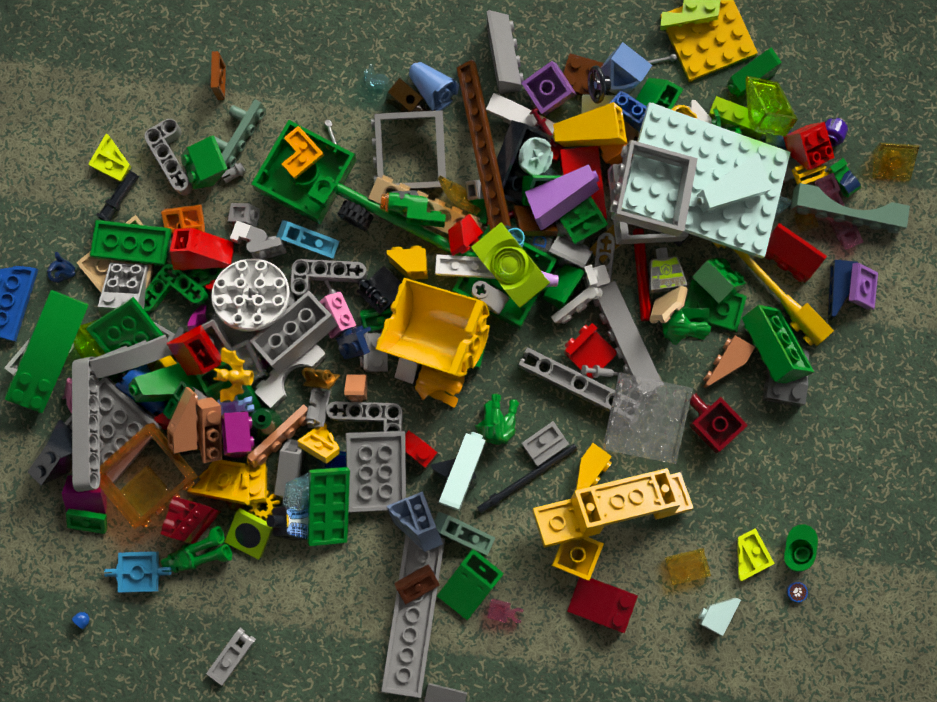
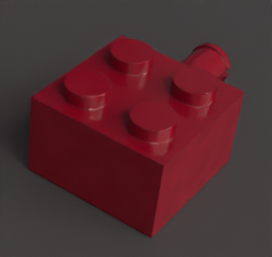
(716, 423)

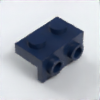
(353, 342)

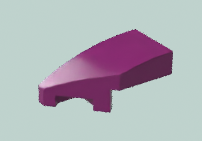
(198, 317)

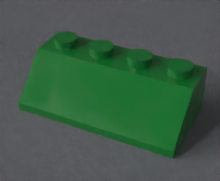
(776, 344)

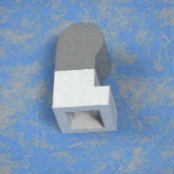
(247, 233)

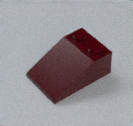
(602, 604)

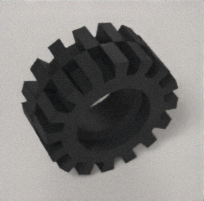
(355, 215)

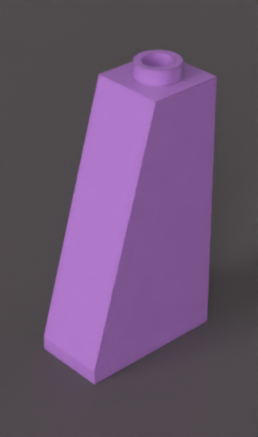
(561, 195)

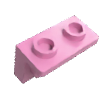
(339, 310)

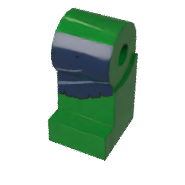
(846, 180)

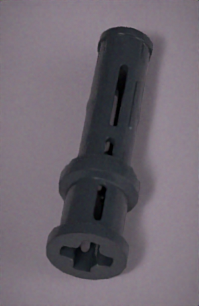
(113, 204)

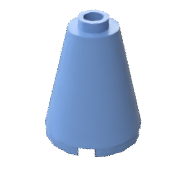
(433, 85)

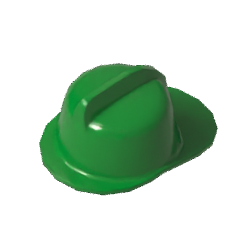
(801, 547)

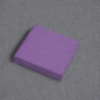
(863, 286)

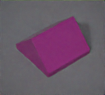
(88, 500)

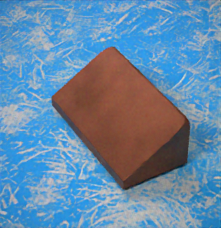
(416, 584)

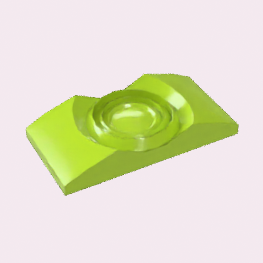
(510, 265)

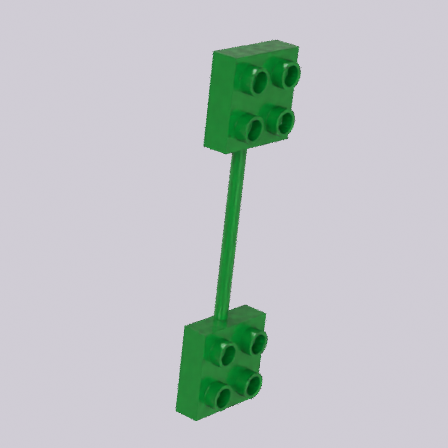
(337, 163)

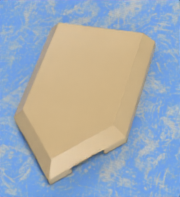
(666, 304)

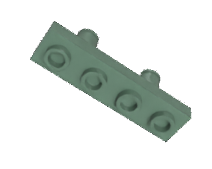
(245, 129)

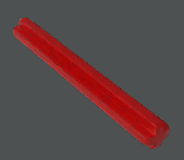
(642, 278)

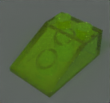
(768, 107)

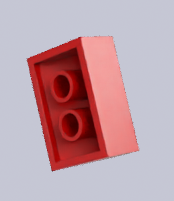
(793, 253)

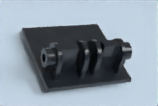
(379, 289)

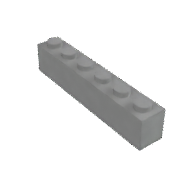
(624, 333)

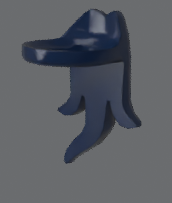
(65, 269)

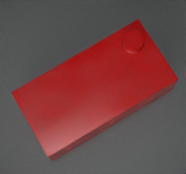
(576, 158)

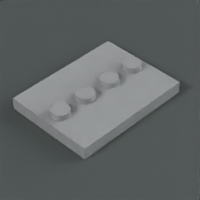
(375, 469)

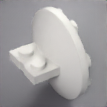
(250, 294)

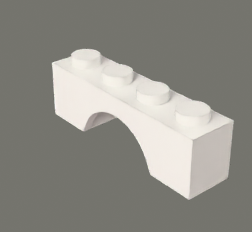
(273, 390)

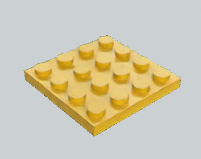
(712, 44)

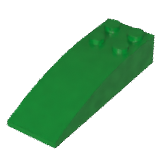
(46, 351)

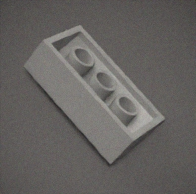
(503, 52)

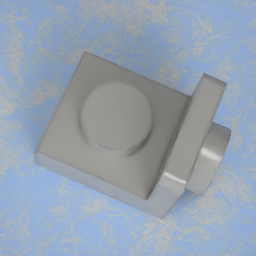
(244, 213)

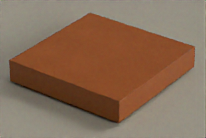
(218, 75)

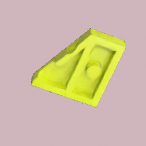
(110, 160)
(751, 555)

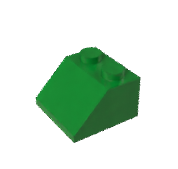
(203, 163)
(568, 281)

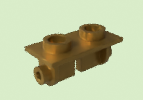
(319, 378)

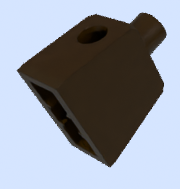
(402, 93)

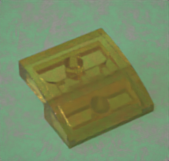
(457, 195)

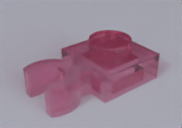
(501, 611)

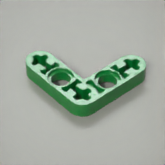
(169, 282)

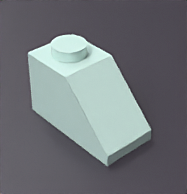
(718, 615)

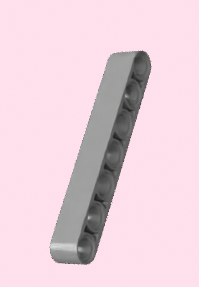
(85, 426)

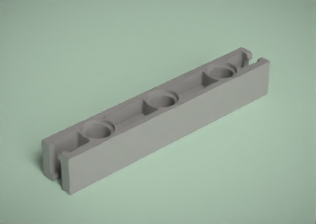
(565, 377)

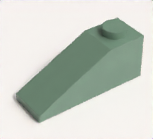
(463, 533)

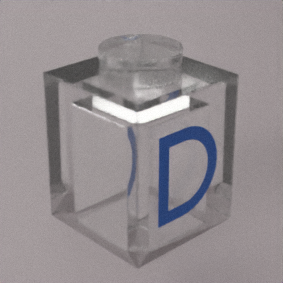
(540, 242)

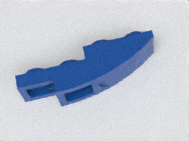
(632, 110)

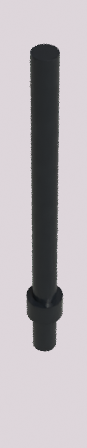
(495, 499)

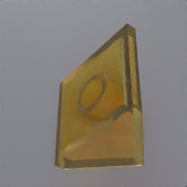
(894, 161)

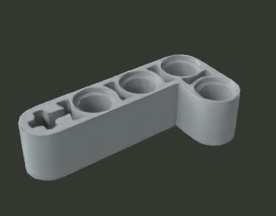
(170, 159)
(329, 274)
(364, 415)

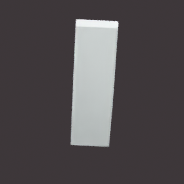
(510, 111)

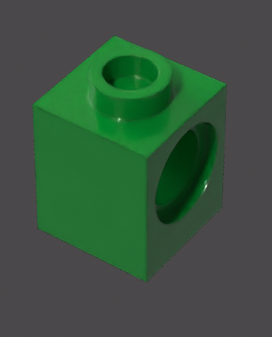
(323, 199)

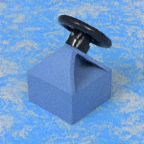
(621, 71)

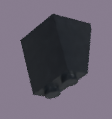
(54, 455)

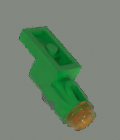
(414, 206)

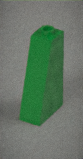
(161, 384)

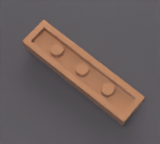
(275, 440)

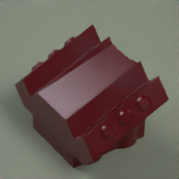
(187, 520)

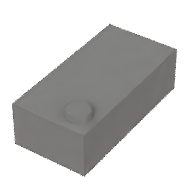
(294, 332)

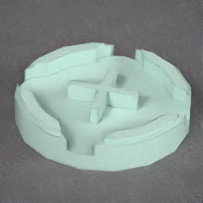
(535, 156)

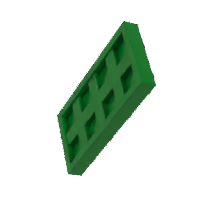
(328, 506)

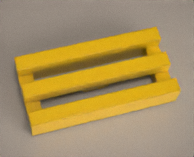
(820, 168)

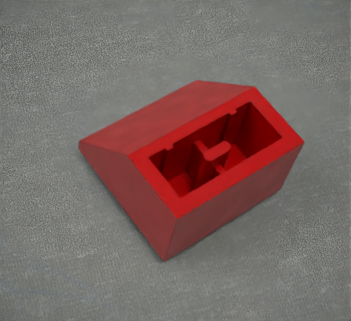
(810, 145)
(195, 351)

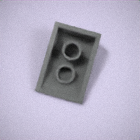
(789, 393)

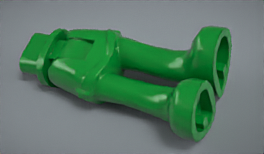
(186, 557)

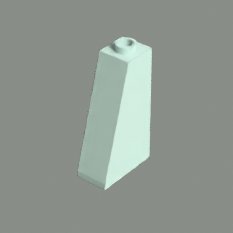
(738, 185)
(462, 471)

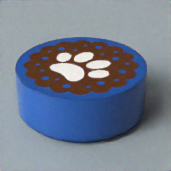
(797, 592)

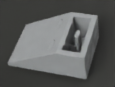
(121, 284)

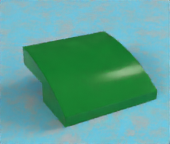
(583, 220)

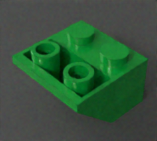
(660, 92)
(719, 279)

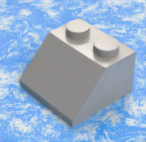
(570, 253)

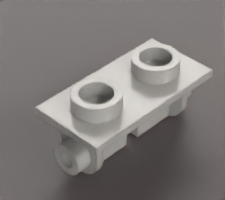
(317, 412)

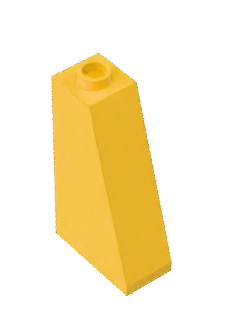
(592, 128)

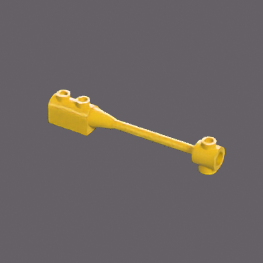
(802, 317)

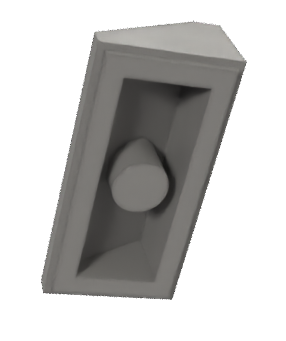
(439, 693)

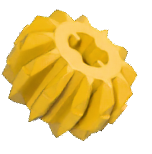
(264, 514)

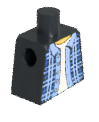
(289, 523)

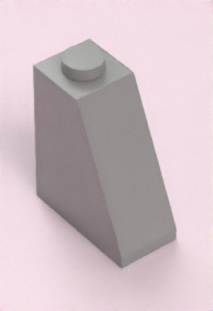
(289, 465)

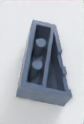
(416, 521)

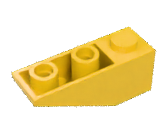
(591, 465)

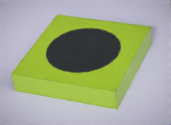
(249, 533)

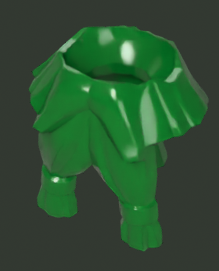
(680, 327)
(495, 426)

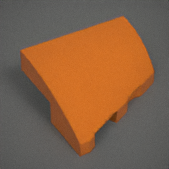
(184, 217)

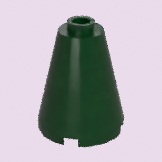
(271, 422)

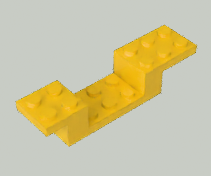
(612, 503)

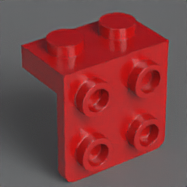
(589, 349)

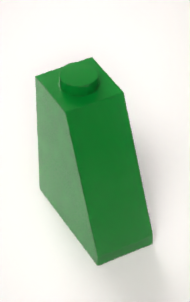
(762, 67)

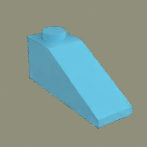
(307, 239)

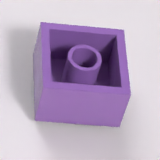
(548, 88)

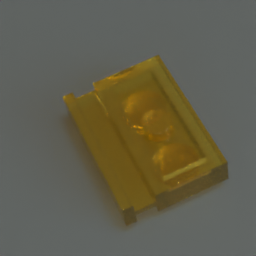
(687, 566)

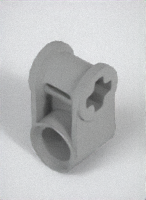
(493, 297)

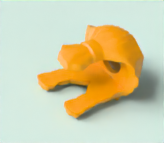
(435, 383)

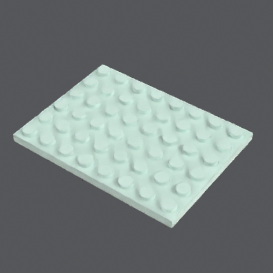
(654, 185)

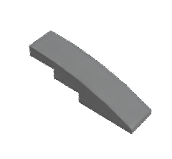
(130, 357)

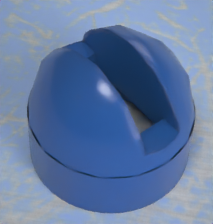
(81, 619)

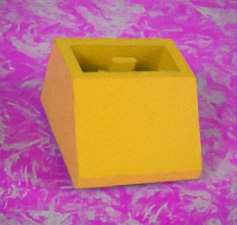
(409, 262)

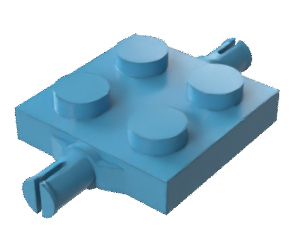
(138, 571)

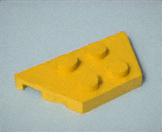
(224, 482)

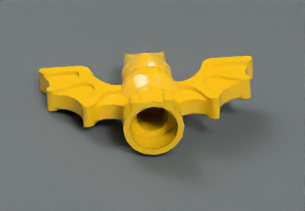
(236, 376)

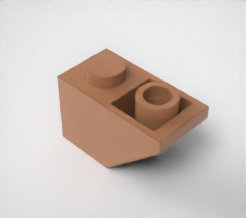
(356, 388)

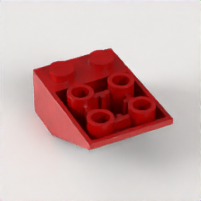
(199, 250)

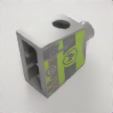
(665, 273)

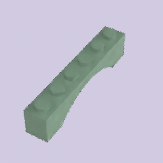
(814, 201)

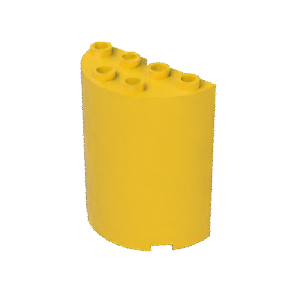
(435, 328)

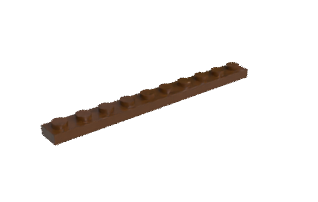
(483, 145)

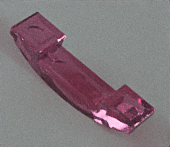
(845, 231)

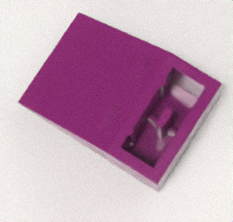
(236, 434)

